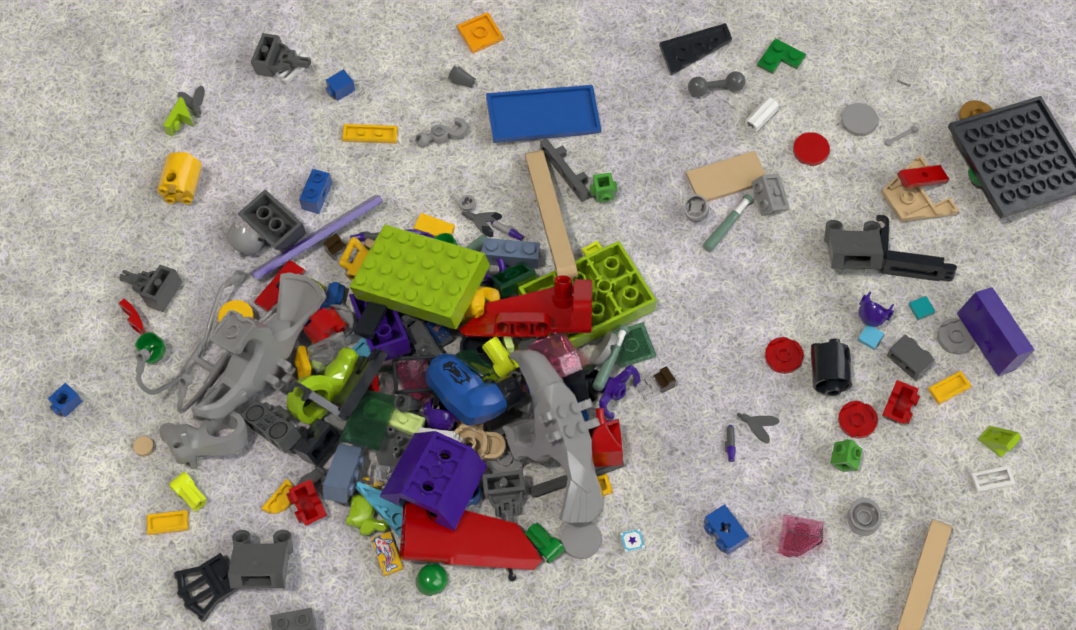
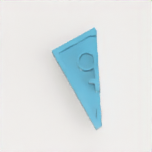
(387, 510)

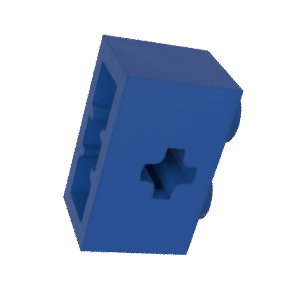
(315, 191)
(724, 519)

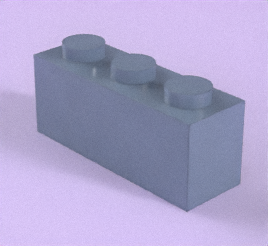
(511, 252)
(343, 473)

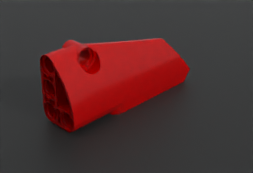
(538, 313)
(474, 542)

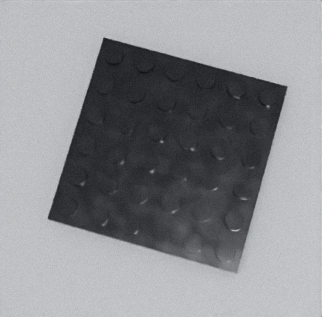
(1018, 155)

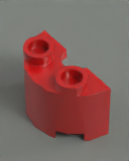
(324, 324)
(900, 402)
(307, 502)

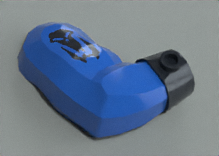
(465, 392)

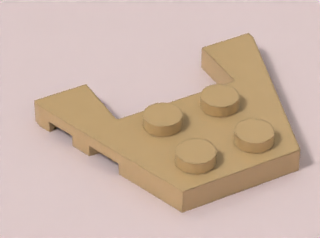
(913, 202)

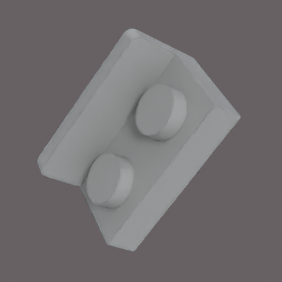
(770, 194)

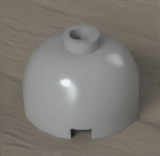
(243, 241)

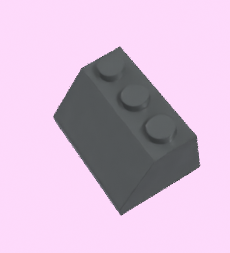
(272, 221)

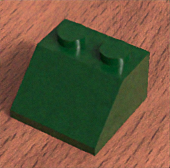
(511, 278)

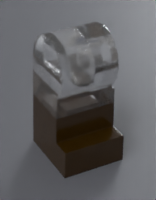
(335, 248)
(656, 384)

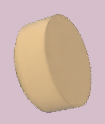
(143, 446)

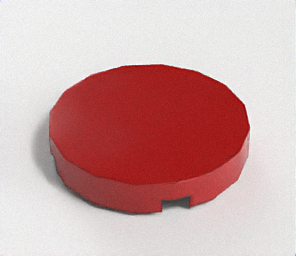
(811, 148)
(781, 360)
(852, 421)

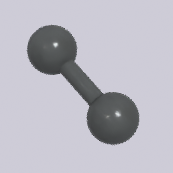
(734, 81)

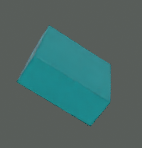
(921, 308)

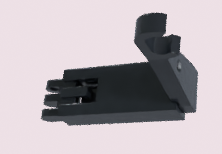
(912, 264)
(353, 388)

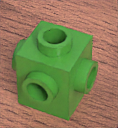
(603, 187)
(846, 455)

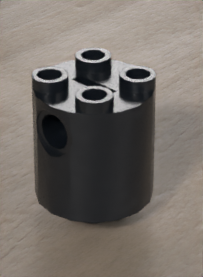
(831, 367)

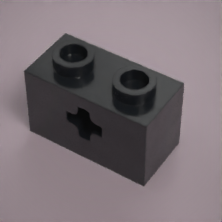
(316, 442)

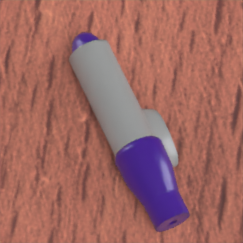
(509, 230)

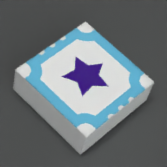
(632, 541)

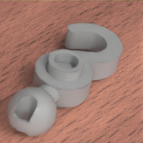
(440, 133)

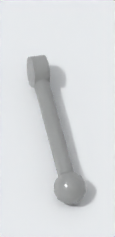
(888, 142)

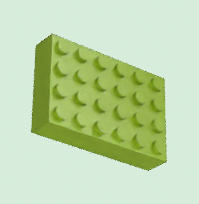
(420, 276)
(617, 291)

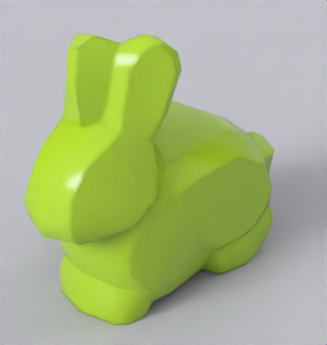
(362, 516)

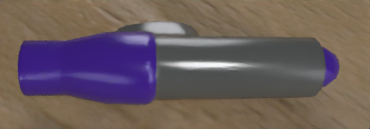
(362, 236)
(730, 447)

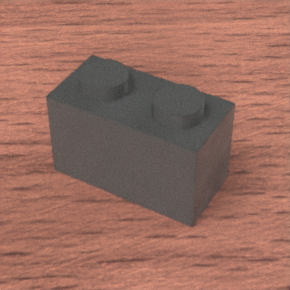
(910, 357)

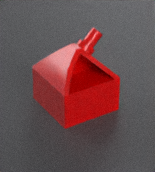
(606, 441)

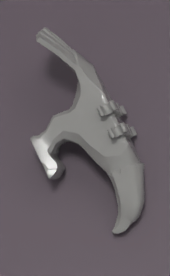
(259, 347)
(557, 434)

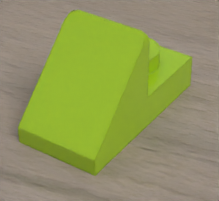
(178, 114)
(999, 439)

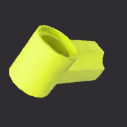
(500, 357)
(186, 489)

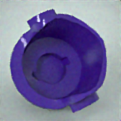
(873, 313)
(439, 418)

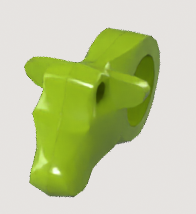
(327, 386)

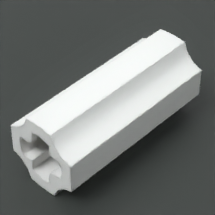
(761, 114)

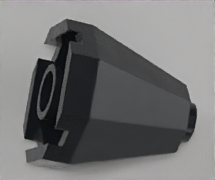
(582, 383)

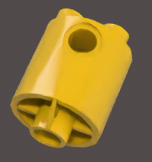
(179, 178)

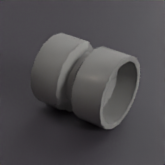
(696, 208)

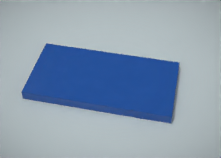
(543, 113)

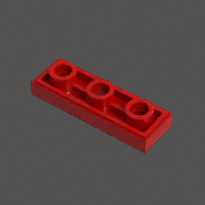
(923, 176)
(270, 294)

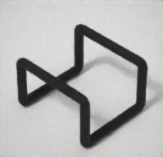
(394, 360)

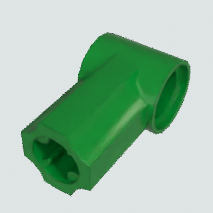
(547, 546)

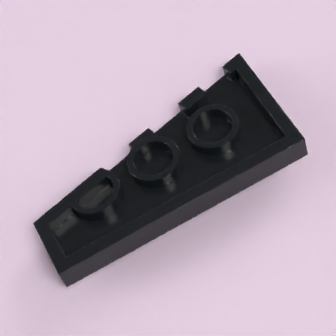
(689, 48)

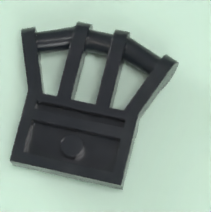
(216, 575)

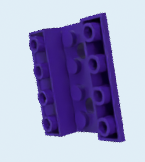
(451, 479)

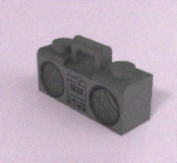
(265, 421)

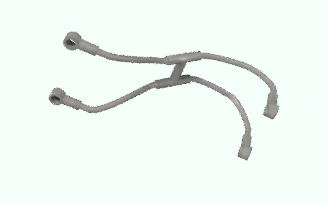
(184, 378)

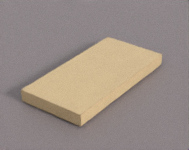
(725, 176)

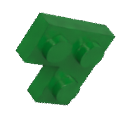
(778, 53)

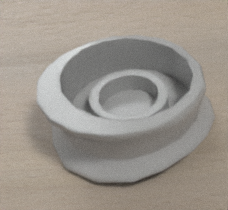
(864, 516)

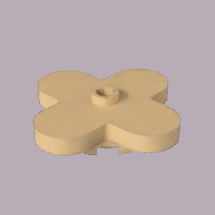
(486, 444)

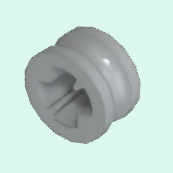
(463, 199)

